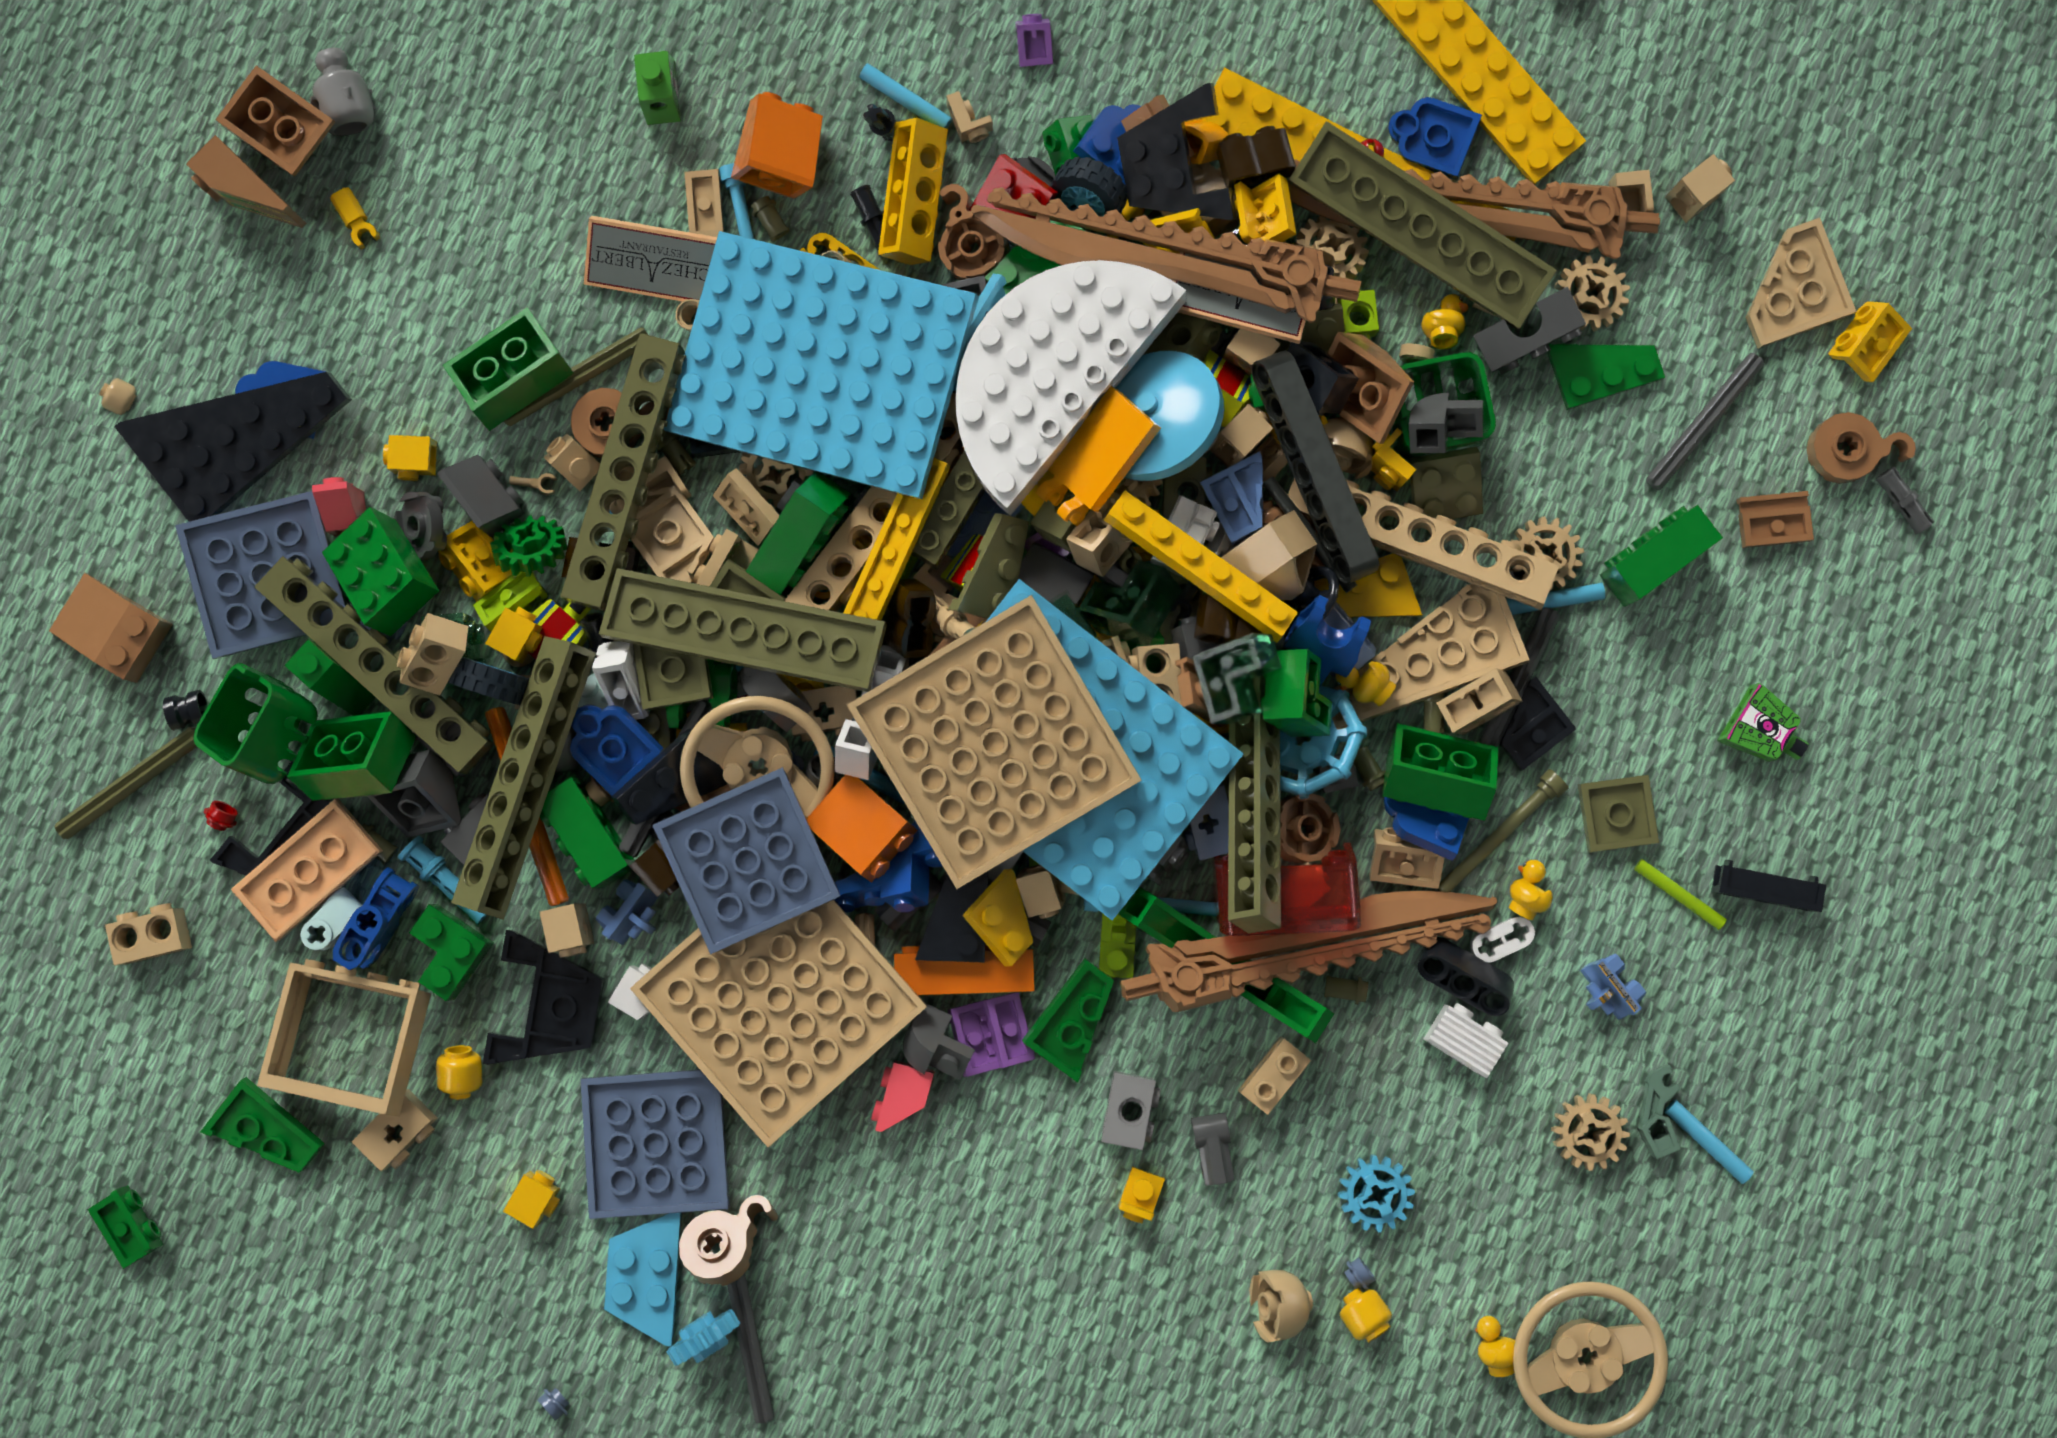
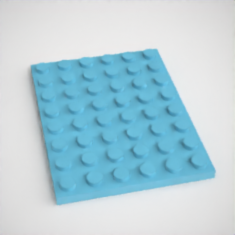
(821, 364)
(1173, 751)

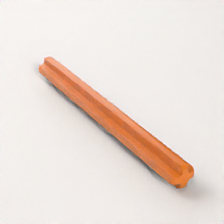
(540, 843)

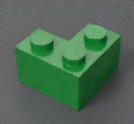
(1294, 698)
(457, 949)

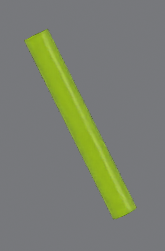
(1680, 894)

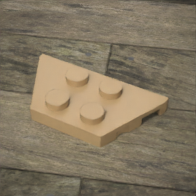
(670, 534)

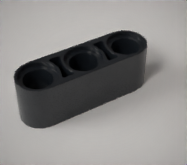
(1477, 989)

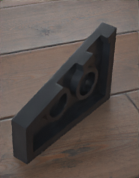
(659, 784)
(948, 932)

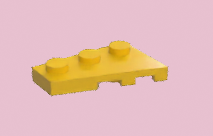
(1379, 594)

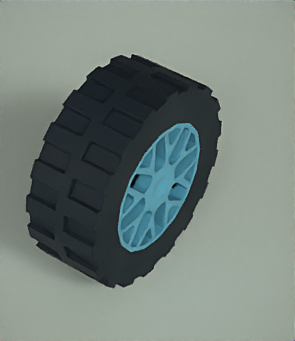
(1091, 183)
(489, 681)

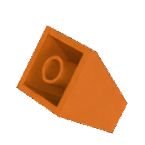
(778, 146)
(861, 827)

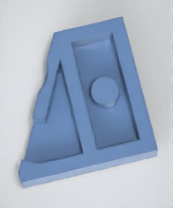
(1238, 497)

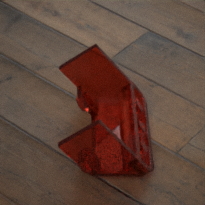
(1312, 896)

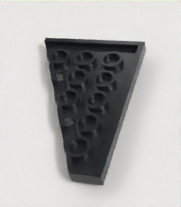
(224, 445)

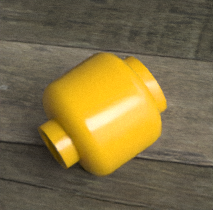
(459, 1071)
(1365, 1314)

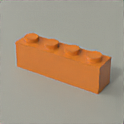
(965, 977)

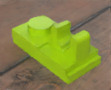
(510, 593)
(1117, 947)

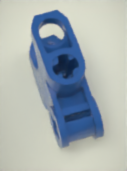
(1336, 647)
(375, 932)

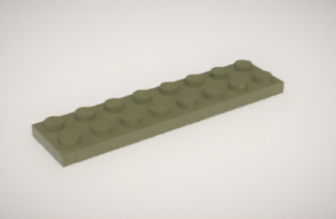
(1422, 225)
(743, 629)

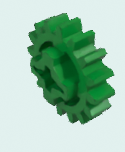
(529, 545)

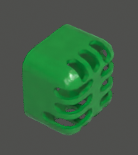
(1465, 366)
(266, 737)

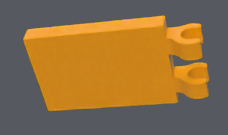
(1098, 456)

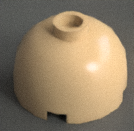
(1350, 446)
(1282, 1304)

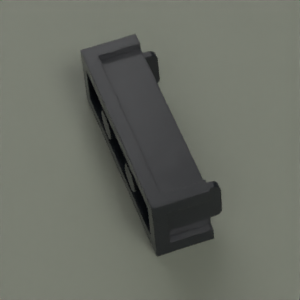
(1768, 888)

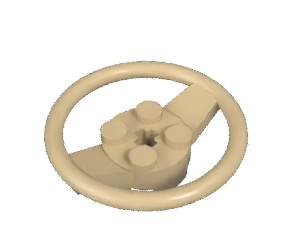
(736, 749)
(1610, 1348)

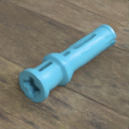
(433, 869)

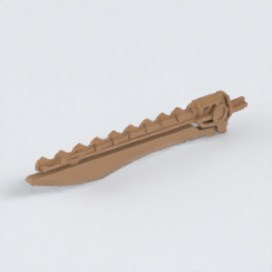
(1591, 212)
(1277, 265)
(1202, 970)

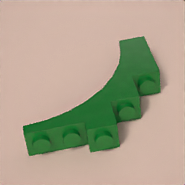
(1278, 1000)

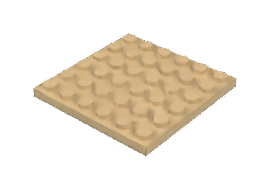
(994, 742)
(780, 1012)

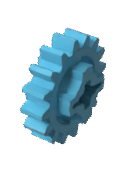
(1362, 1201)
(703, 1337)

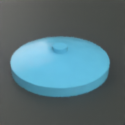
(1183, 401)

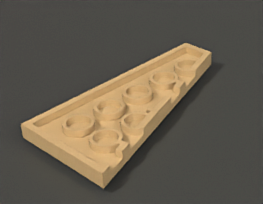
(1447, 651)

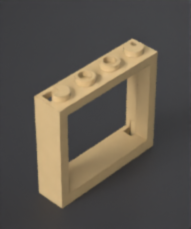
(287, 1024)

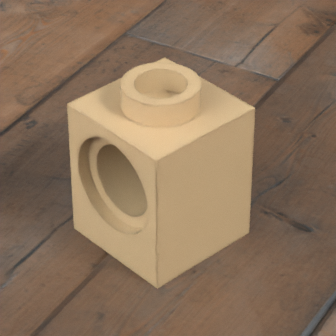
(1040, 892)

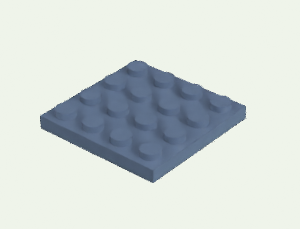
(234, 552)
(746, 860)
(654, 1144)

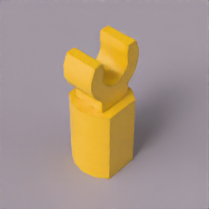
(353, 215)

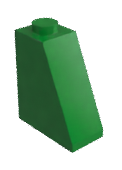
(329, 678)

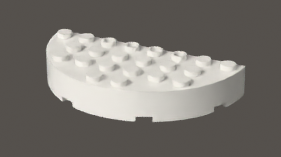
(1048, 362)

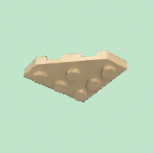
(1799, 287)

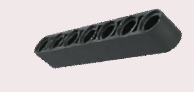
(1315, 467)

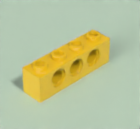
(913, 191)

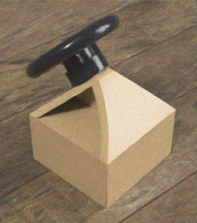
(1281, 563)

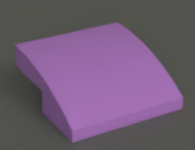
(994, 1031)

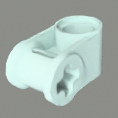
(332, 918)

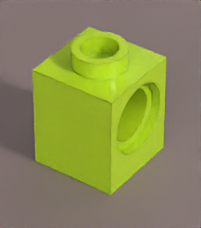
(1367, 306)

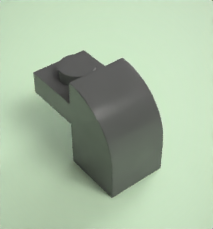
(1438, 418)
(777, 686)
(927, 1045)

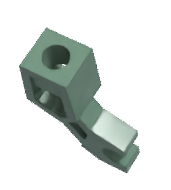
(1652, 1109)

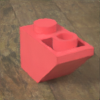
(338, 504)
(904, 1095)

